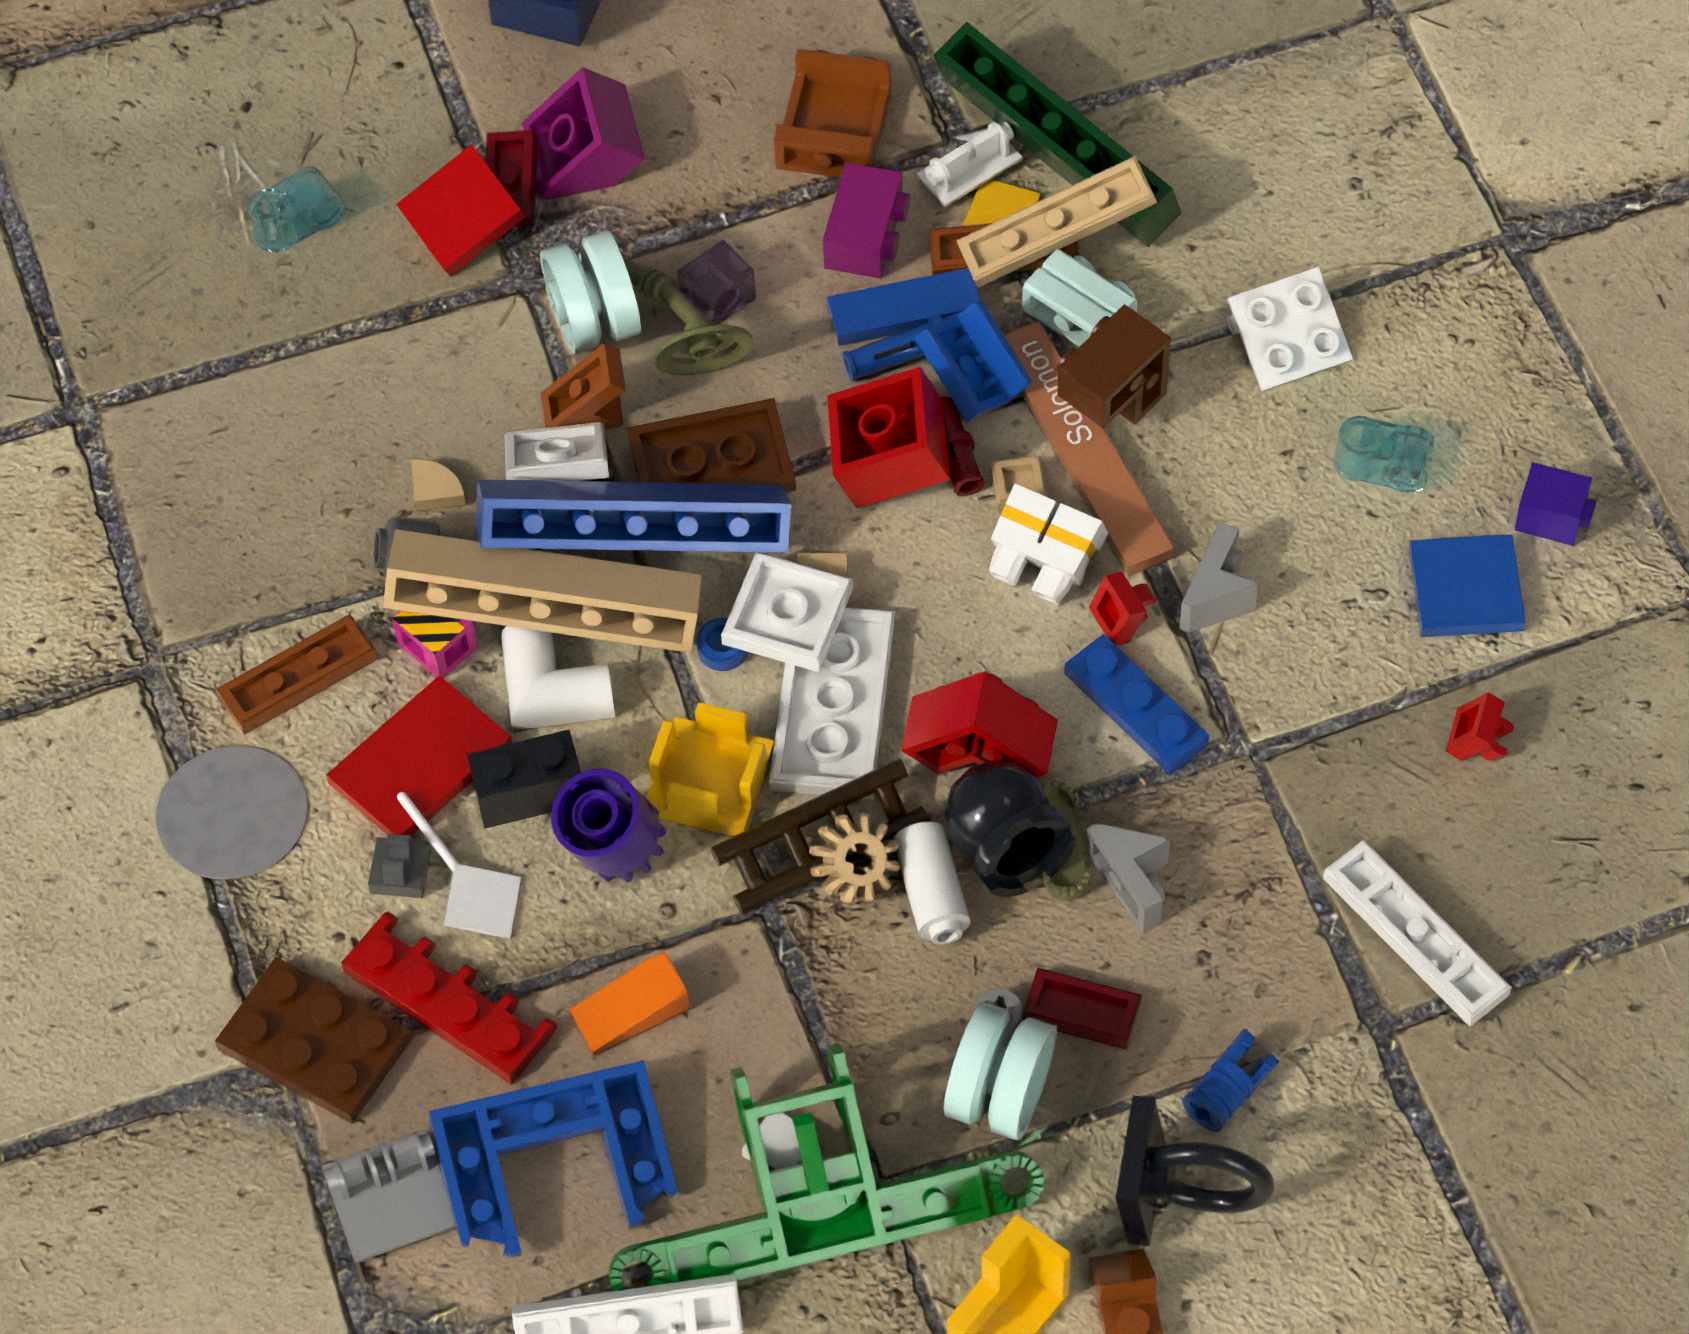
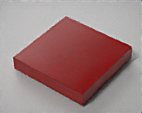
(461, 210)

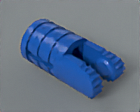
(1226, 1085)

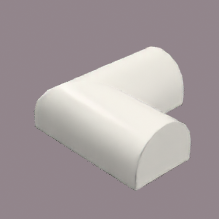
(549, 696)

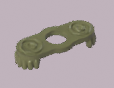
(1072, 877)

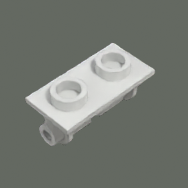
(971, 164)

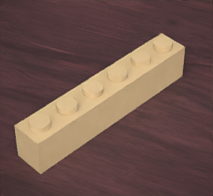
(542, 591)

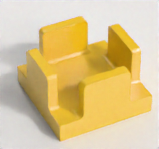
(709, 770)

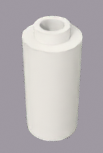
(932, 883)

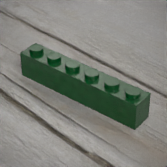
(1045, 123)

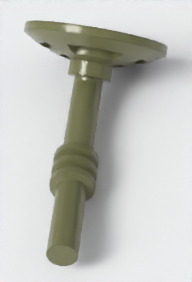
(699, 334)

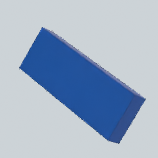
(899, 305)

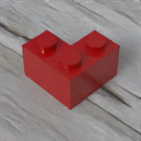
(978, 723)

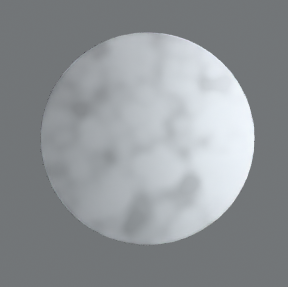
(231, 812)

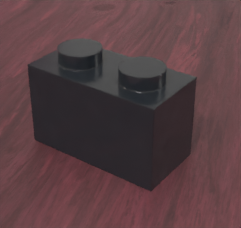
(522, 777)

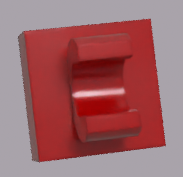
(1120, 607)
(1476, 729)

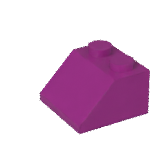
(584, 136)

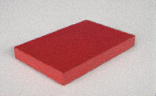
(416, 753)

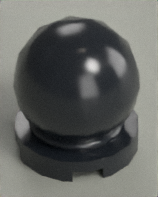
(1007, 826)

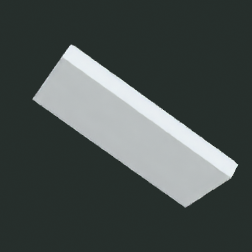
(835, 716)

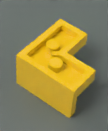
(1019, 1286)

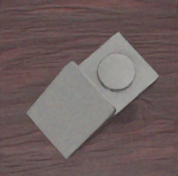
(1216, 588)
(1127, 865)

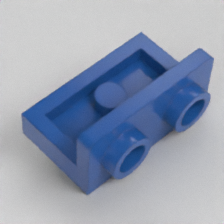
(974, 361)

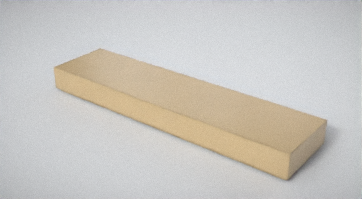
(1056, 221)

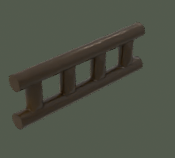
(788, 826)

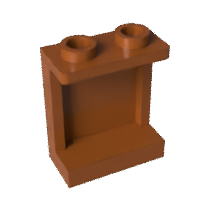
(833, 113)

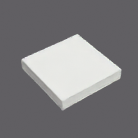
(557, 453)
(787, 611)

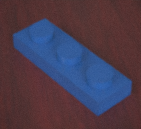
(1136, 704)

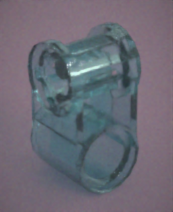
(298, 205)
(1384, 453)

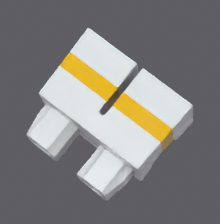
(1046, 537)

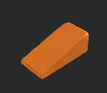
(631, 1004)

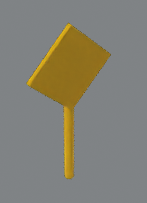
(998, 200)

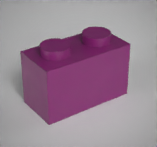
(865, 220)

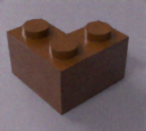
(1116, 369)

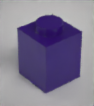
(1555, 504)

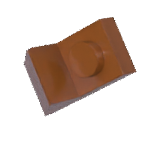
(587, 392)
(1126, 1293)

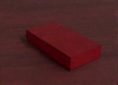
(1083, 1008)

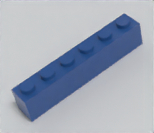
(632, 516)

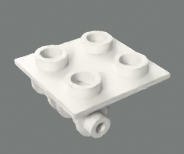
(1289, 329)

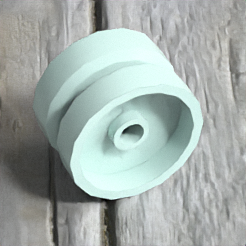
(591, 291)
(1000, 1070)

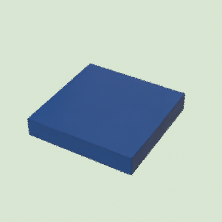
(1466, 585)

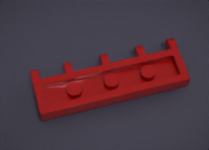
(446, 1001)

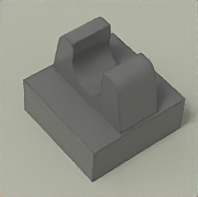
(399, 866)

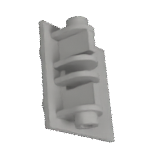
(389, 1195)

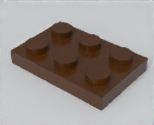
(715, 448)
(313, 1039)

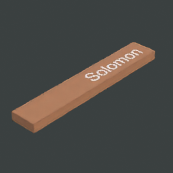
(1090, 458)

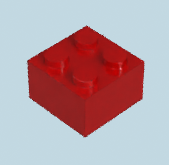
(888, 437)

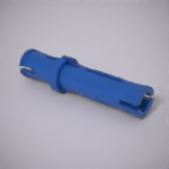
(861, 361)

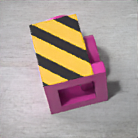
(435, 640)

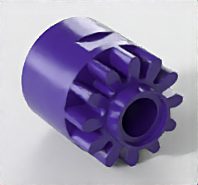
(607, 824)

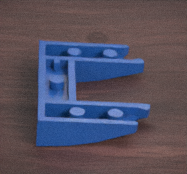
(607, 1101)

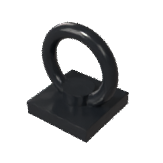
(1150, 1172)

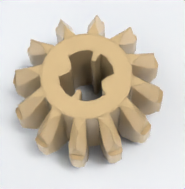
(868, 844)

